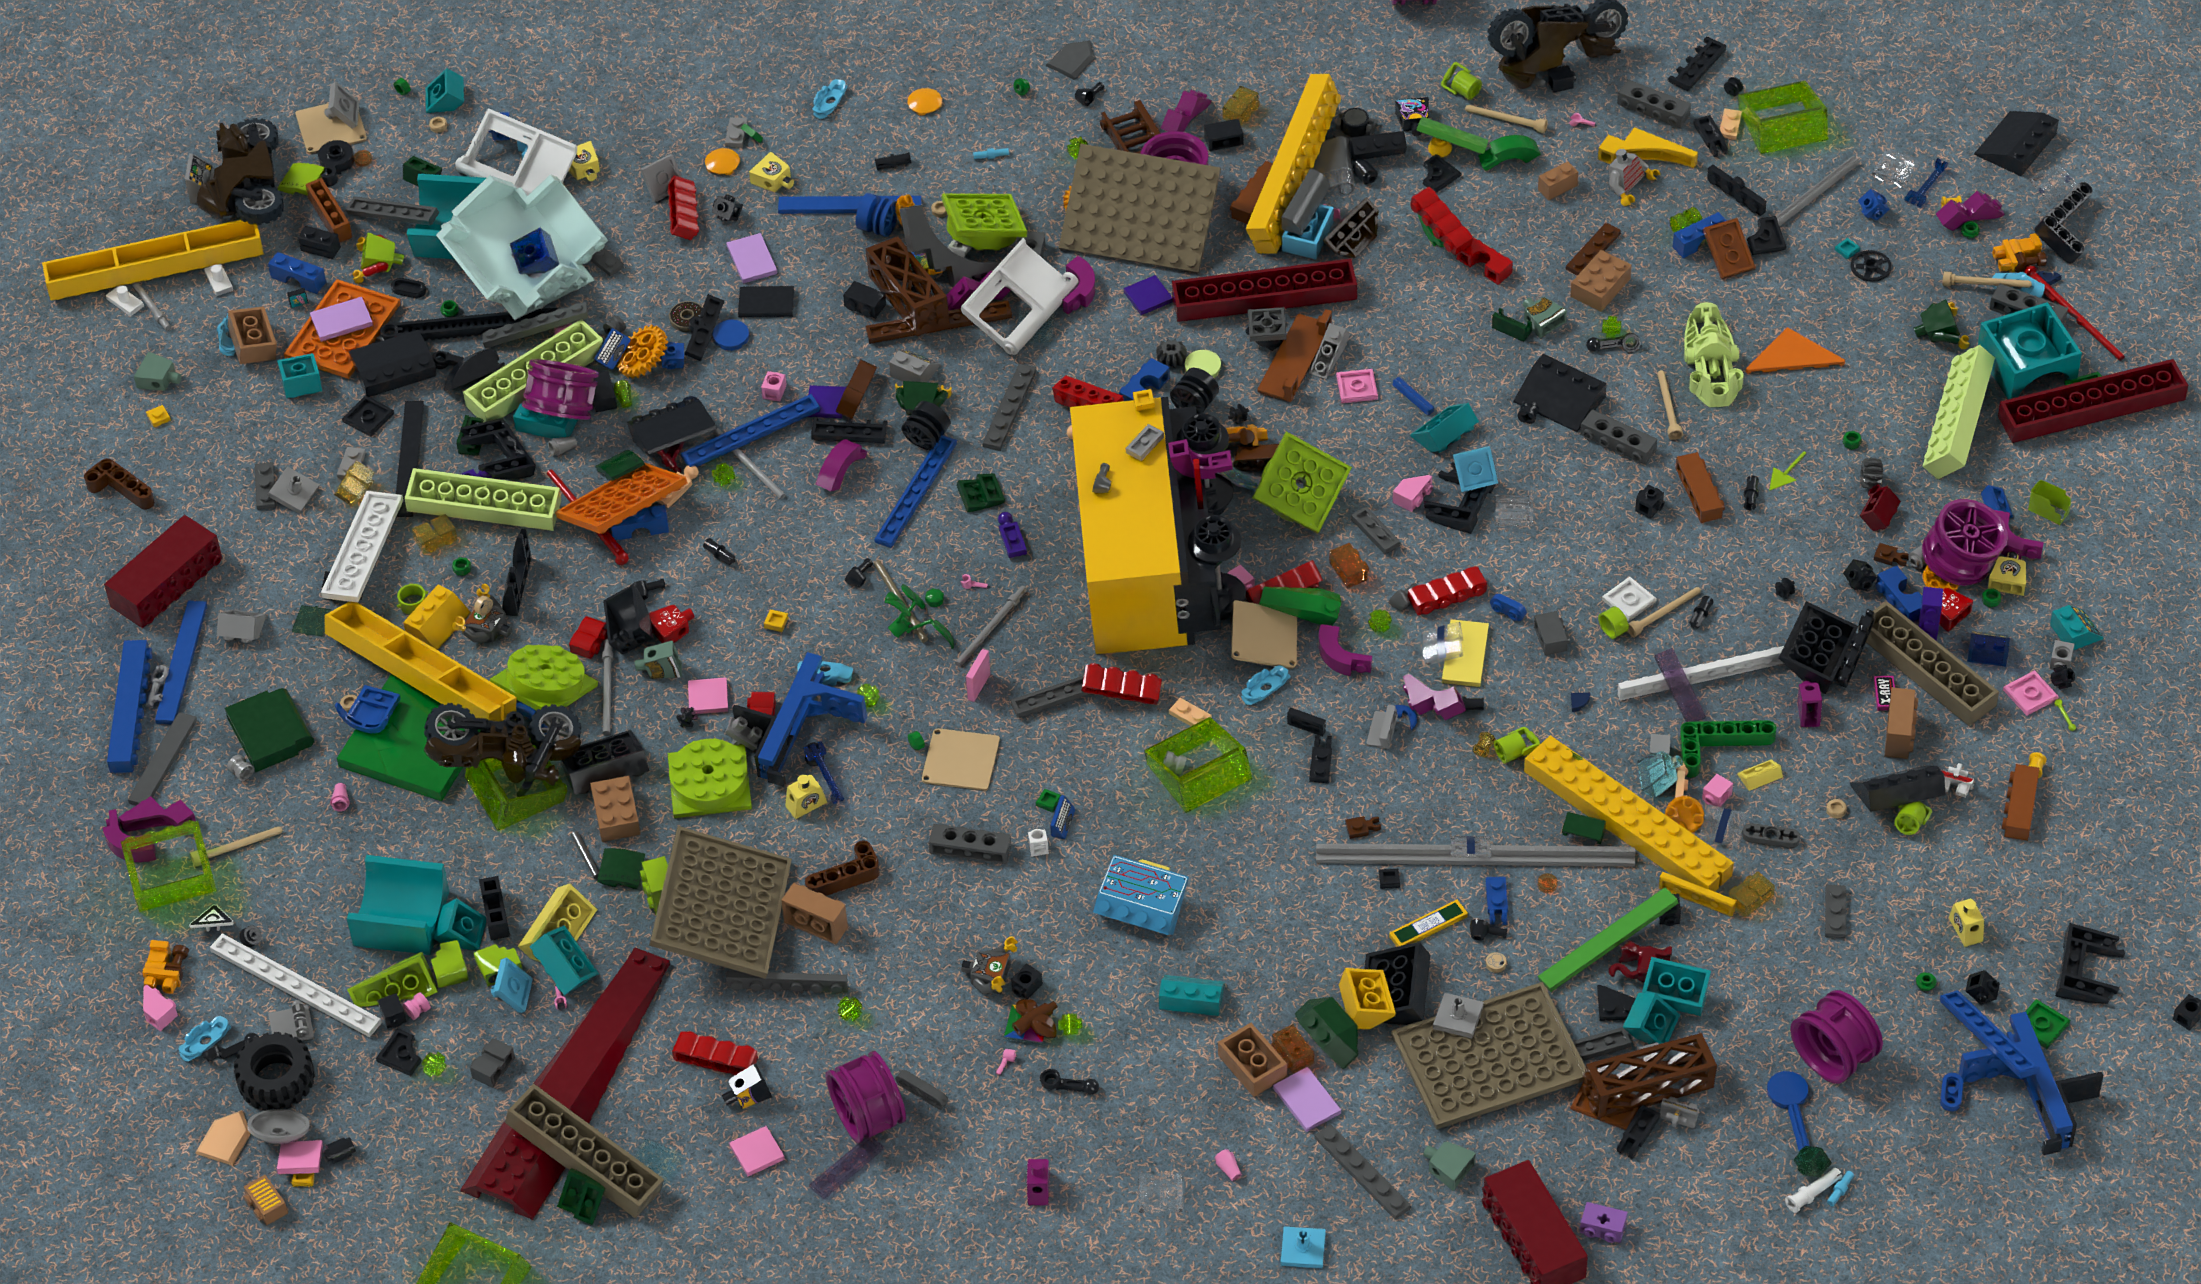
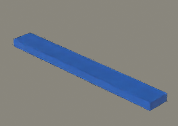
(826, 204)
(750, 431)
(915, 492)
(181, 662)
(1989, 1034)

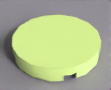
(1204, 360)

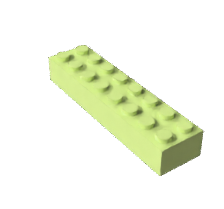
(505, 388)
(1958, 412)
(483, 499)

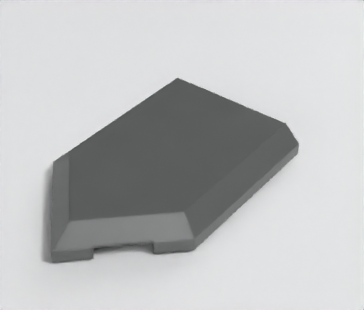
(1072, 59)

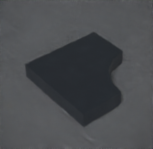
(1439, 173)
(1767, 238)
(399, 1053)

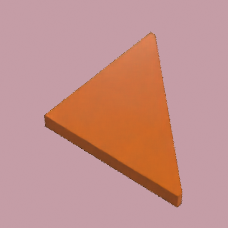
(1793, 353)

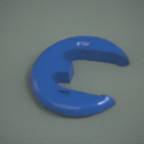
(1411, 714)

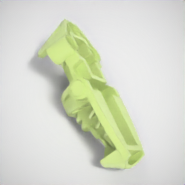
(1711, 349)

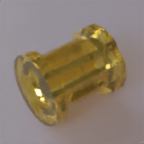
(1482, 747)

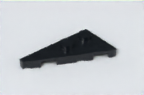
(1613, 1004)

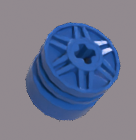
(876, 215)

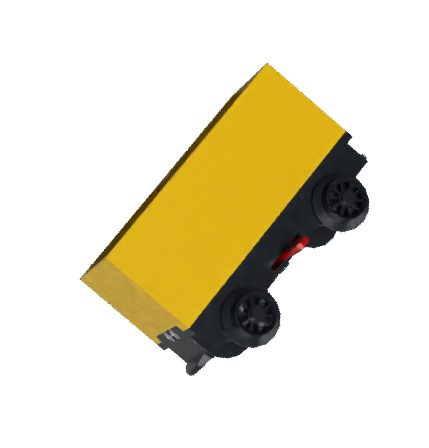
(1156, 533)

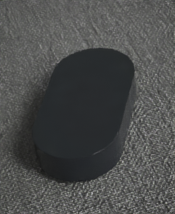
(408, 287)

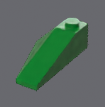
(1305, 603)

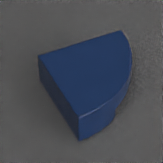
(2050, 278)
(1579, 700)

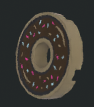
(679, 310)

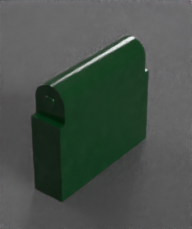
(269, 728)

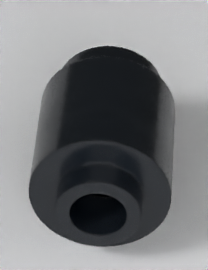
(1365, 171)
(339, 1150)

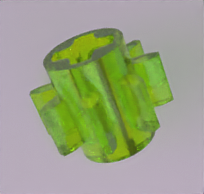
(1073, 148)
(1611, 327)
(723, 474)
(1379, 620)
(870, 693)
(849, 1008)
(1070, 1024)
(434, 1064)

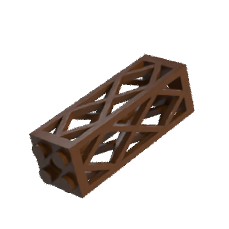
(922, 310)
(1595, 1078)

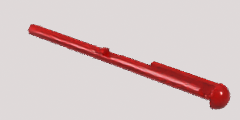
(2052, 295)
(621, 556)

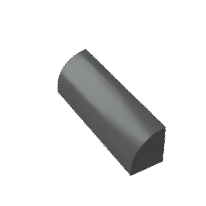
(1305, 202)

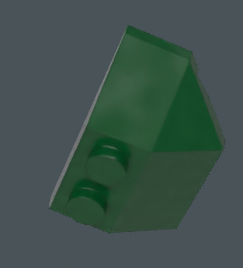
(1330, 1029)

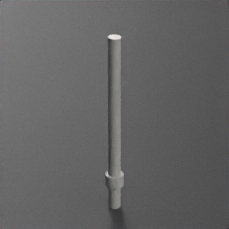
(159, 316)
(741, 456)
(1012, 601)
(607, 658)

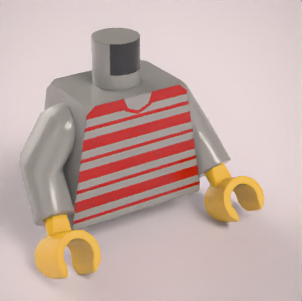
(1626, 173)

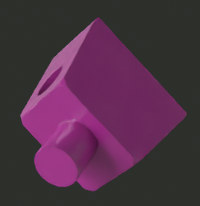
(1810, 695)
(1038, 1175)

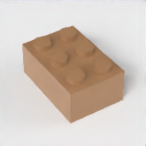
(1601, 280)
(252, 335)
(1901, 723)
(615, 808)
(814, 913)
(1252, 1059)

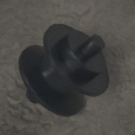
(1733, 86)
(1239, 413)
(1785, 588)
(687, 716)
(250, 936)

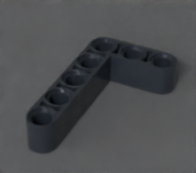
(2055, 234)

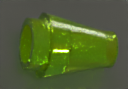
(623, 392)

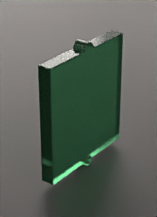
(310, 620)

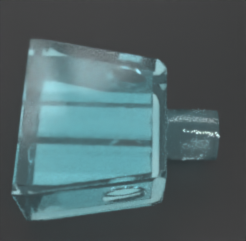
(1658, 772)

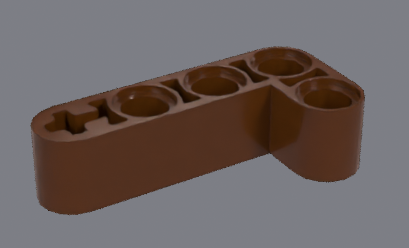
(856, 389)
(1253, 457)
(110, 473)
(846, 875)

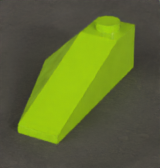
(403, 978)

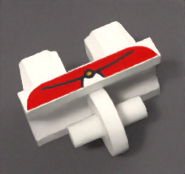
(1958, 777)

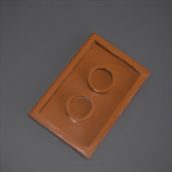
(1729, 248)
(1581, 1105)

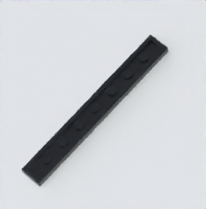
(409, 449)

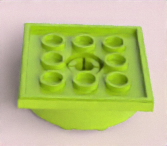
(983, 220)
(1321, 481)
(544, 676)
(709, 778)

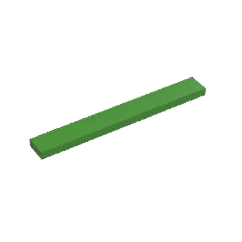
(1608, 939)

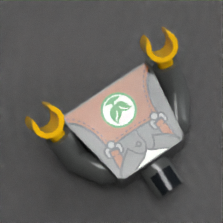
(485, 627)
(991, 967)

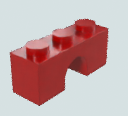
(1496, 267)

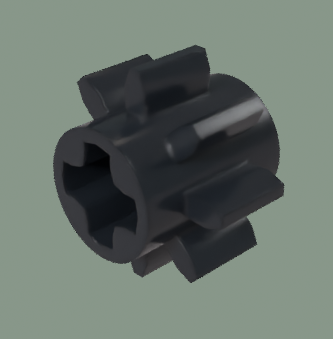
(2062, 677)

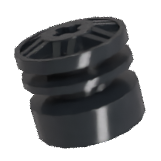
(1195, 389)
(926, 425)

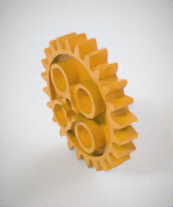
(643, 351)

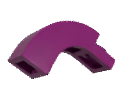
(1085, 290)
(1183, 456)
(837, 463)
(2021, 546)
(1337, 657)
(114, 835)

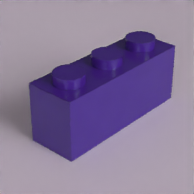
(1931, 611)

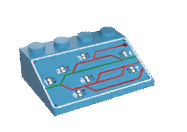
(1141, 895)

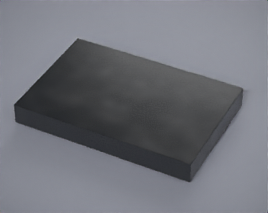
(766, 301)

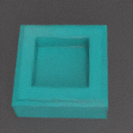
(1847, 248)

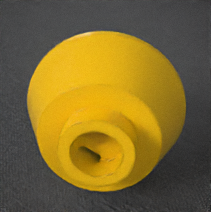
(1439, 147)

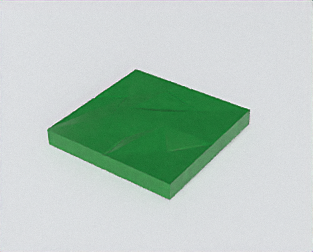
(398, 750)

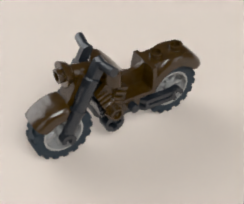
(504, 741)

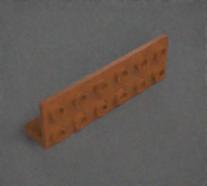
(1295, 356)

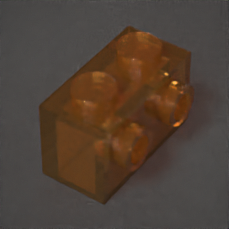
(1348, 565)
(1293, 1048)

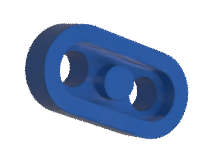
(1508, 607)
(1951, 1093)

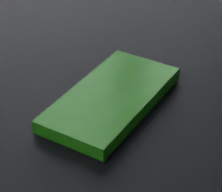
(1452, 135)

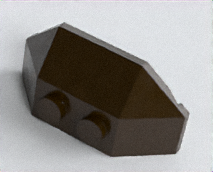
(1354, 230)

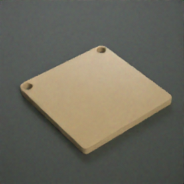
(318, 129)
(1263, 635)
(960, 759)

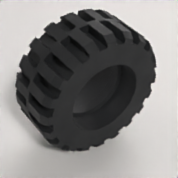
(279, 1091)

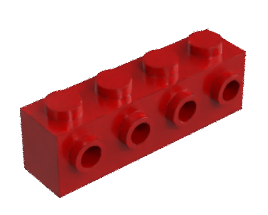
(1075, 393)

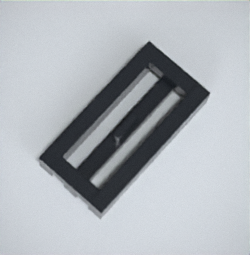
(1306, 721)

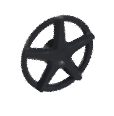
(1871, 265)

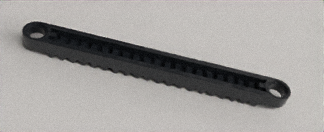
(457, 326)

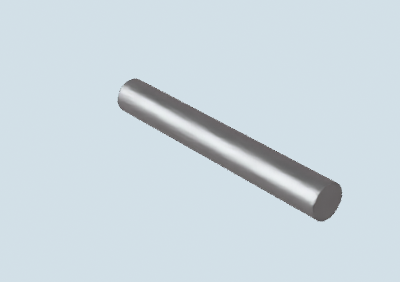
(585, 854)

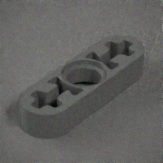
(1757, 828)
(920, 1087)

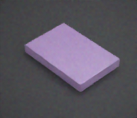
(751, 258)
(341, 319)
(1307, 1099)

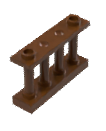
(1145, 124)

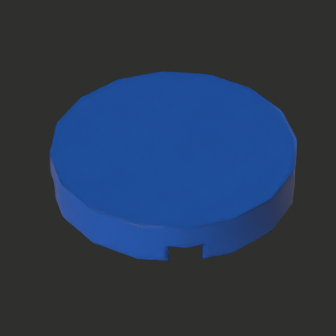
(730, 334)
(1787, 1089)

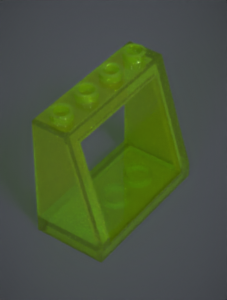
(1786, 129)
(1207, 780)
(505, 811)
(176, 890)
(453, 1241)

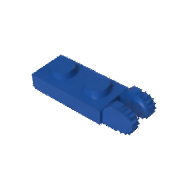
(1496, 898)

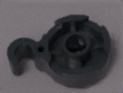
(335, 157)

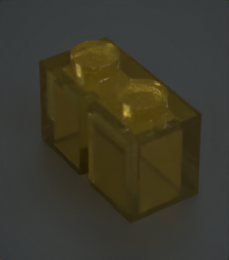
(1243, 106)
(354, 483)
(430, 540)
(1752, 893)

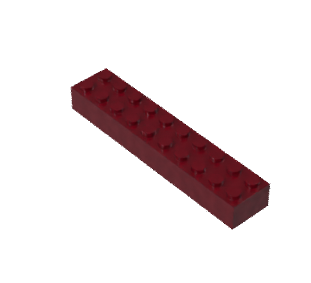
(1264, 289)
(2092, 400)

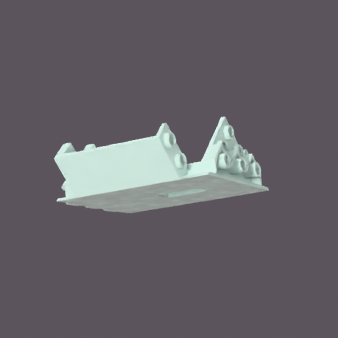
(501, 214)

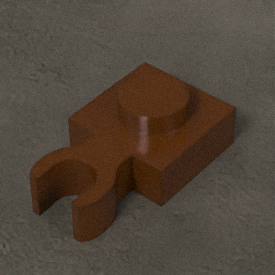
(1888, 554)
(1360, 827)

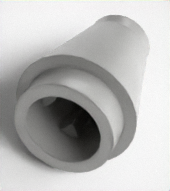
(561, 445)

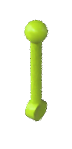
(2058, 703)

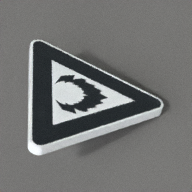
(211, 918)

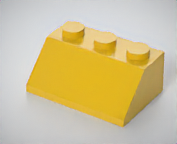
(434, 617)
(1366, 997)

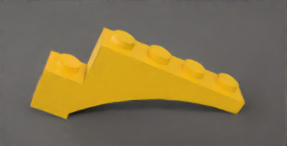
(1647, 148)

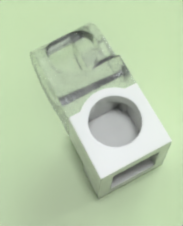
(1037, 837)

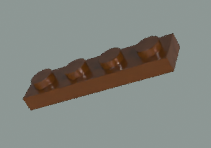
(1600, 241)

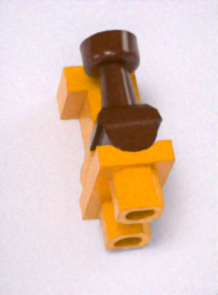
(2019, 254)
(1247, 435)
(159, 970)

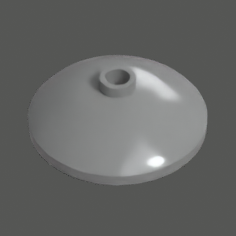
(278, 1126)

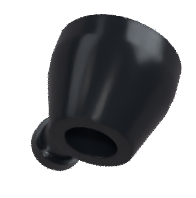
(1085, 93)
(855, 576)
(644, 587)
(1480, 928)

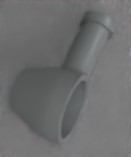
(1102, 483)
(1400, 598)

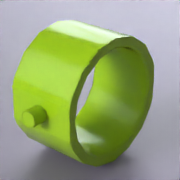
(407, 590)
(1613, 622)

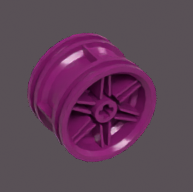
(1177, 146)
(560, 389)
(1964, 542)
(1836, 1036)
(865, 1096)

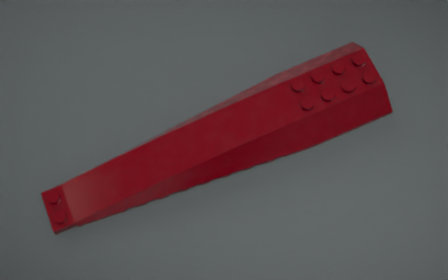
(576, 1078)

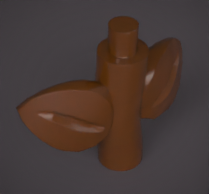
(1035, 1017)

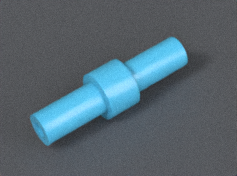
(991, 153)
(1840, 1188)

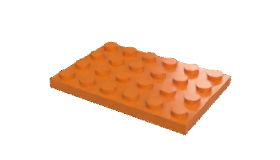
(333, 354)
(621, 498)

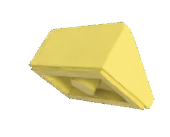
(1760, 774)

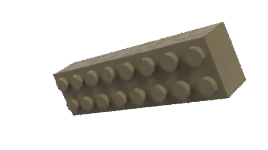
(1931, 665)
(584, 1149)

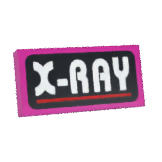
(1883, 688)

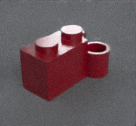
(1880, 507)

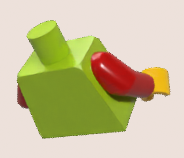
(376, 256)

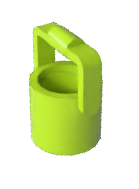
(1463, 82)
(1513, 746)
(1912, 817)

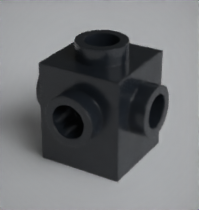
(727, 208)
(1649, 501)
(1860, 575)
(1982, 987)

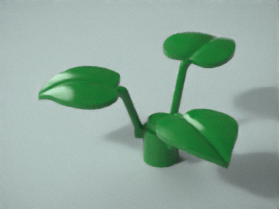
(902, 623)

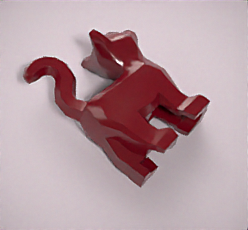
(1643, 955)

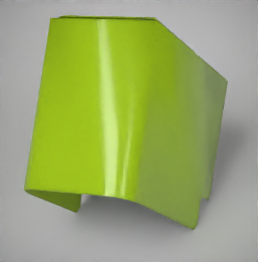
(2045, 494)
(489, 959)
(449, 965)

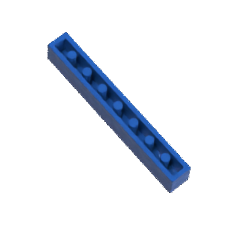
(128, 706)

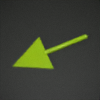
(1779, 478)

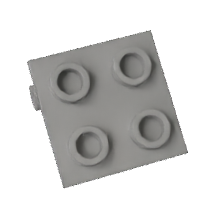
(293, 1021)

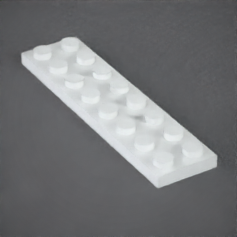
(362, 546)

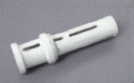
(1806, 1194)

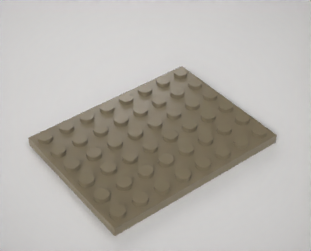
(1139, 208)
(720, 902)
(1513, 1057)

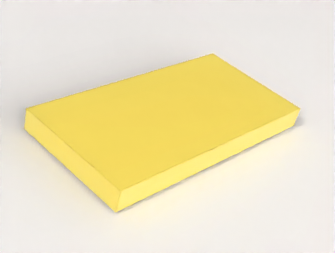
(1468, 668)

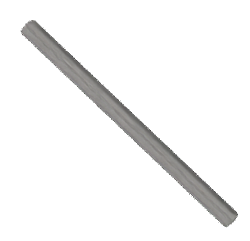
(1816, 190)

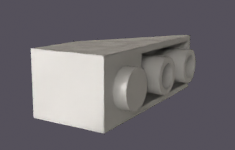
(1329, 350)

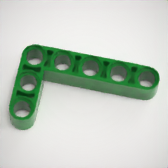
(1721, 733)

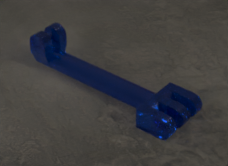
(1919, 195)
(817, 755)

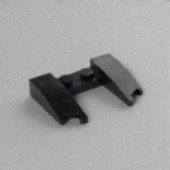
(517, 461)
(1462, 517)
(517, 575)
(2070, 982)

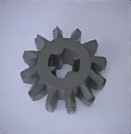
(1171, 353)
(1871, 472)

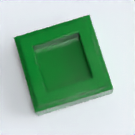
(752, 133)
(1048, 800)

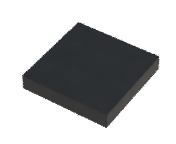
(368, 416)

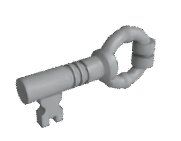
(156, 683)

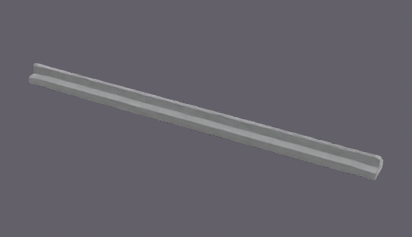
(1499, 855)

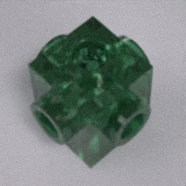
(1812, 1161)

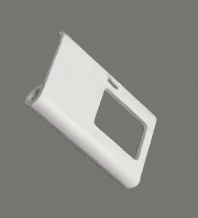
(544, 155)
(1030, 280)

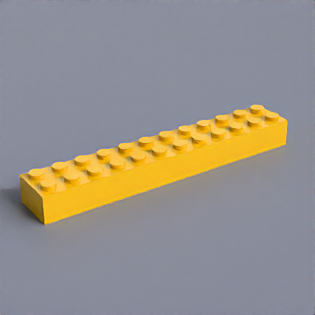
(1293, 161)
(151, 259)
(417, 662)
(1627, 815)

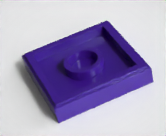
(1148, 295)
(828, 400)

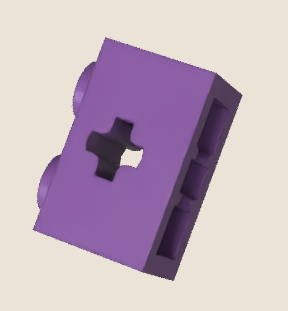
(1603, 1222)

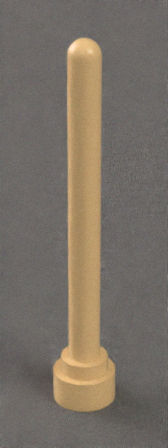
(1538, 125)
(1950, 279)
(1674, 430)
(1636, 627)
(235, 845)

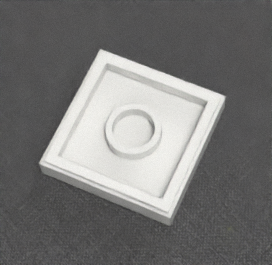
(1629, 598)

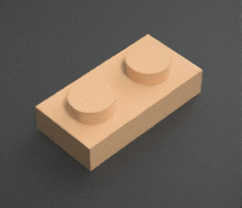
(1730, 123)
(1188, 712)

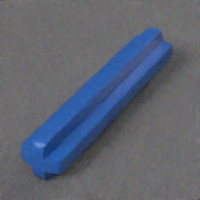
(1413, 396)
(1798, 1126)

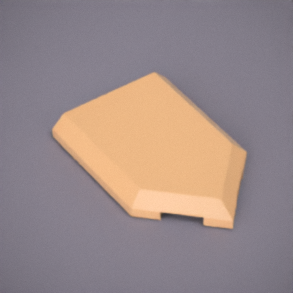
(225, 1138)

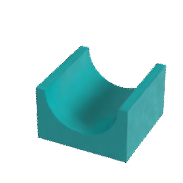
(445, 194)
(2027, 347)
(399, 905)

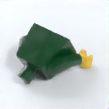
(1941, 325)
(914, 392)

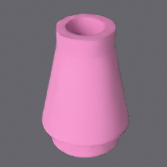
(340, 798)
(1227, 1163)

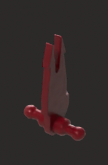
(668, 458)

